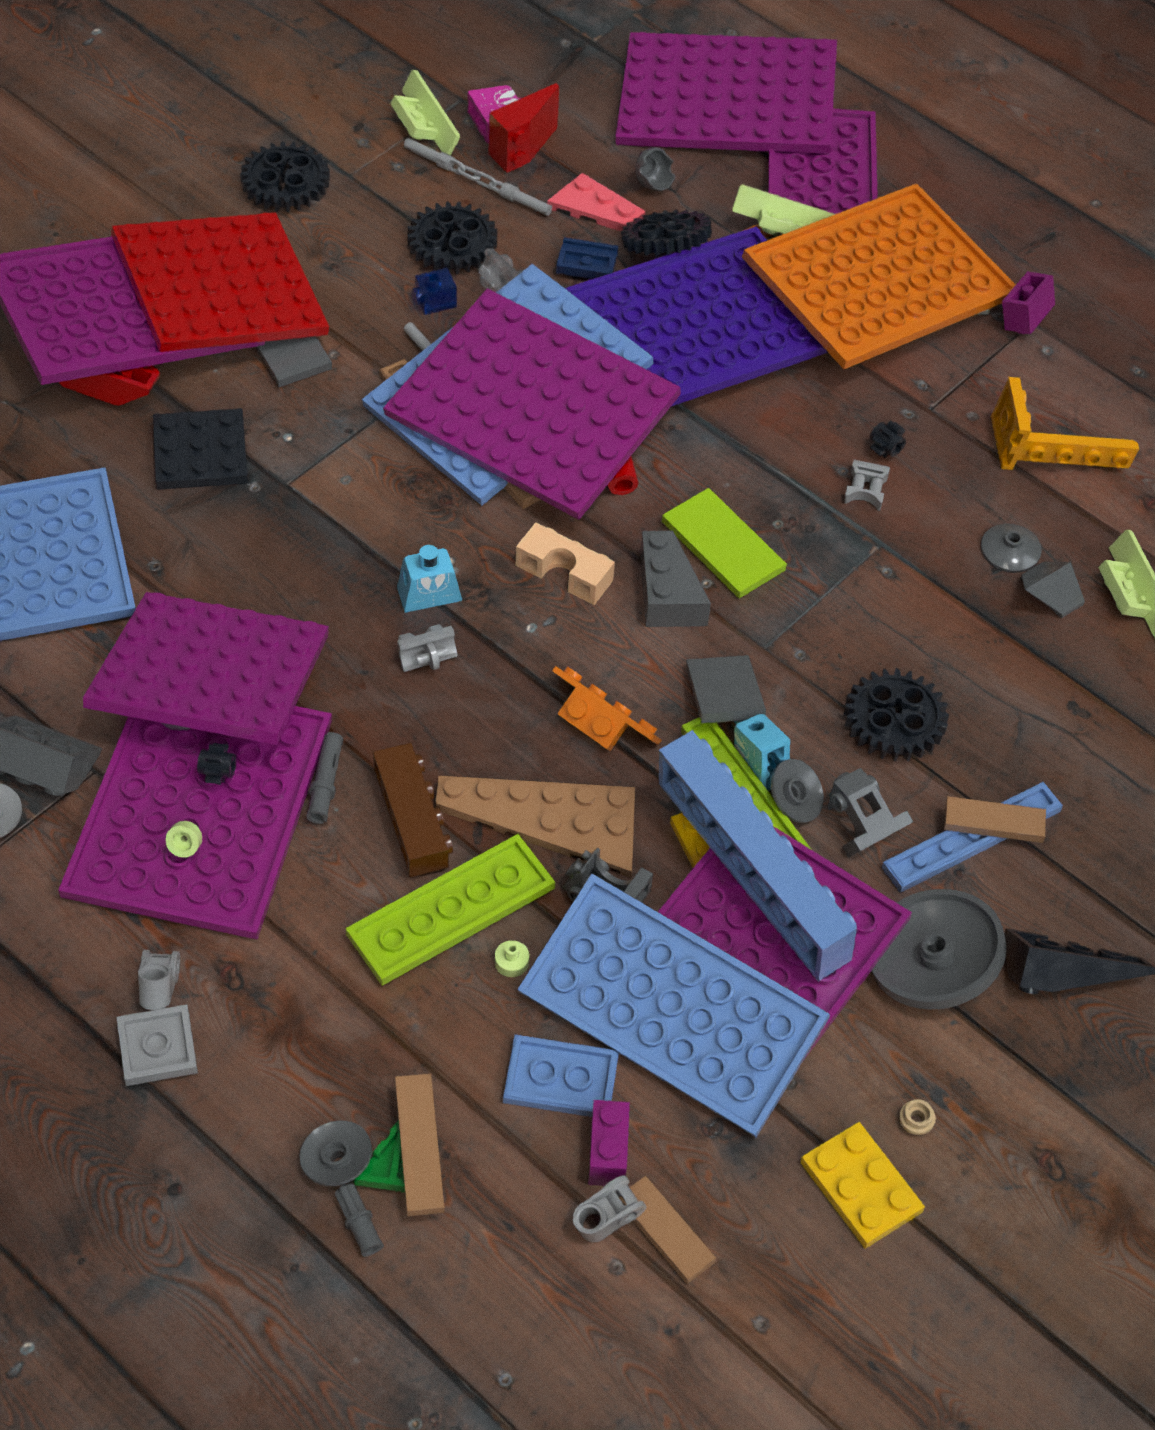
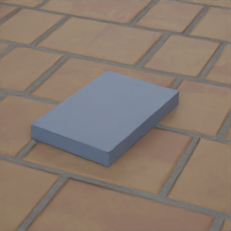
(559, 1075)

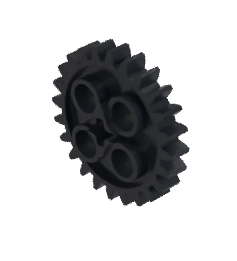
(266, 172)
(666, 232)
(451, 237)
(896, 714)

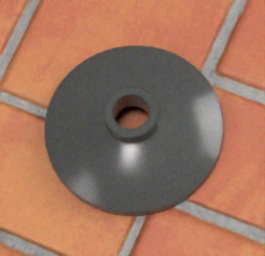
(1011, 548)
(797, 790)
(331, 1142)

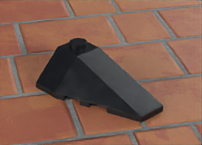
(1049, 966)

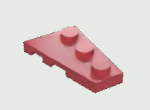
(593, 200)

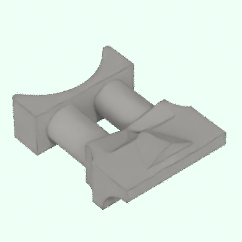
(867, 472)

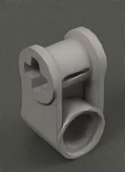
(157, 979)
(610, 1208)

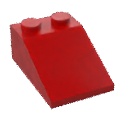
(523, 127)

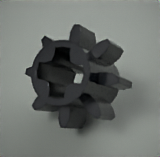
(887, 439)
(216, 763)

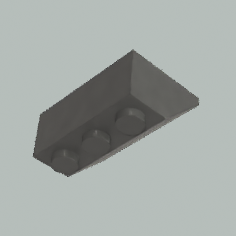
(44, 756)

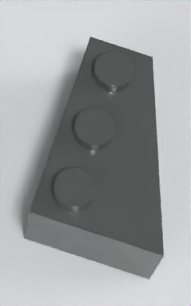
(669, 584)

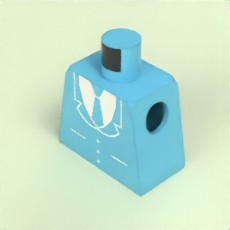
(427, 580)
(761, 745)

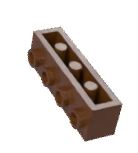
(411, 809)

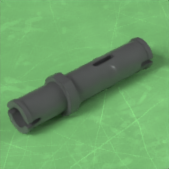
(323, 787)

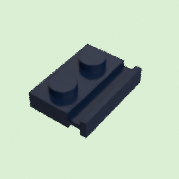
(586, 258)

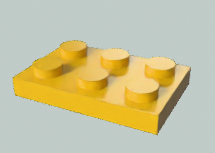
(862, 1185)

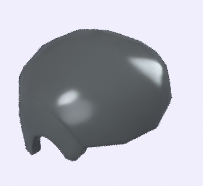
(654, 169)

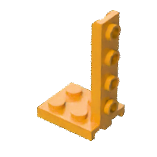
(1017, 442)

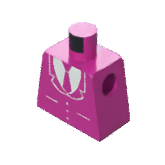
(485, 101)

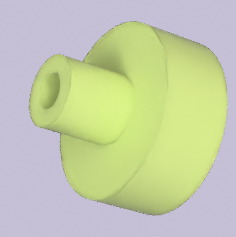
(184, 839)
(511, 958)

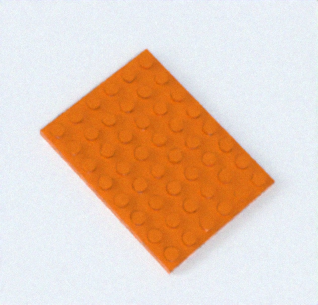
(879, 275)

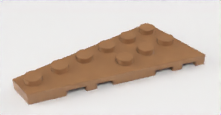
(549, 814)

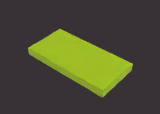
(724, 542)

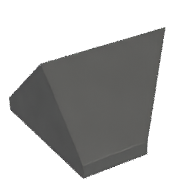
(1054, 585)

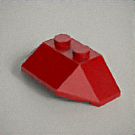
(117, 386)

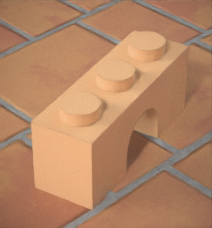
(546, 549)

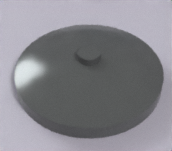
(943, 952)

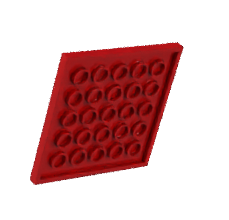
(218, 281)

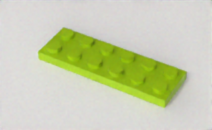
(449, 909)

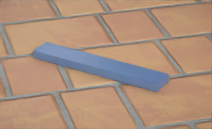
(954, 847)

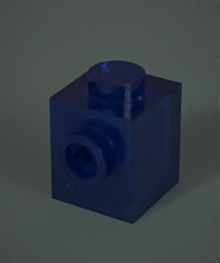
(435, 291)

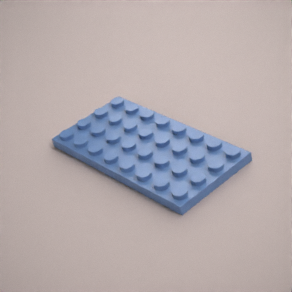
(674, 1004)

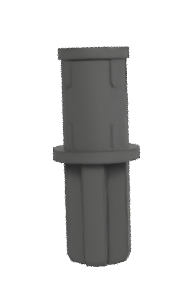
(358, 1220)

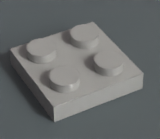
(156, 1045)

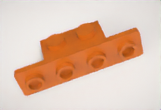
(596, 716)

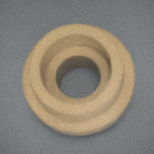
(921, 1109)

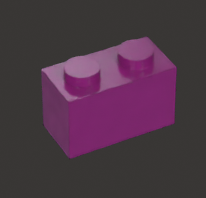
(1028, 302)
(608, 1141)

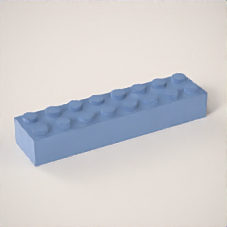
(757, 855)

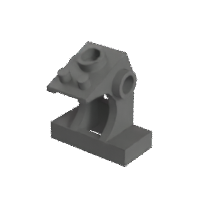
(870, 829)
(581, 870)

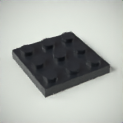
(200, 449)

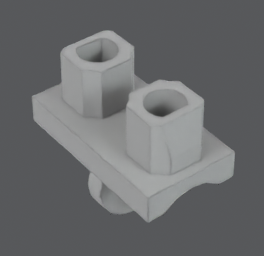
(427, 648)

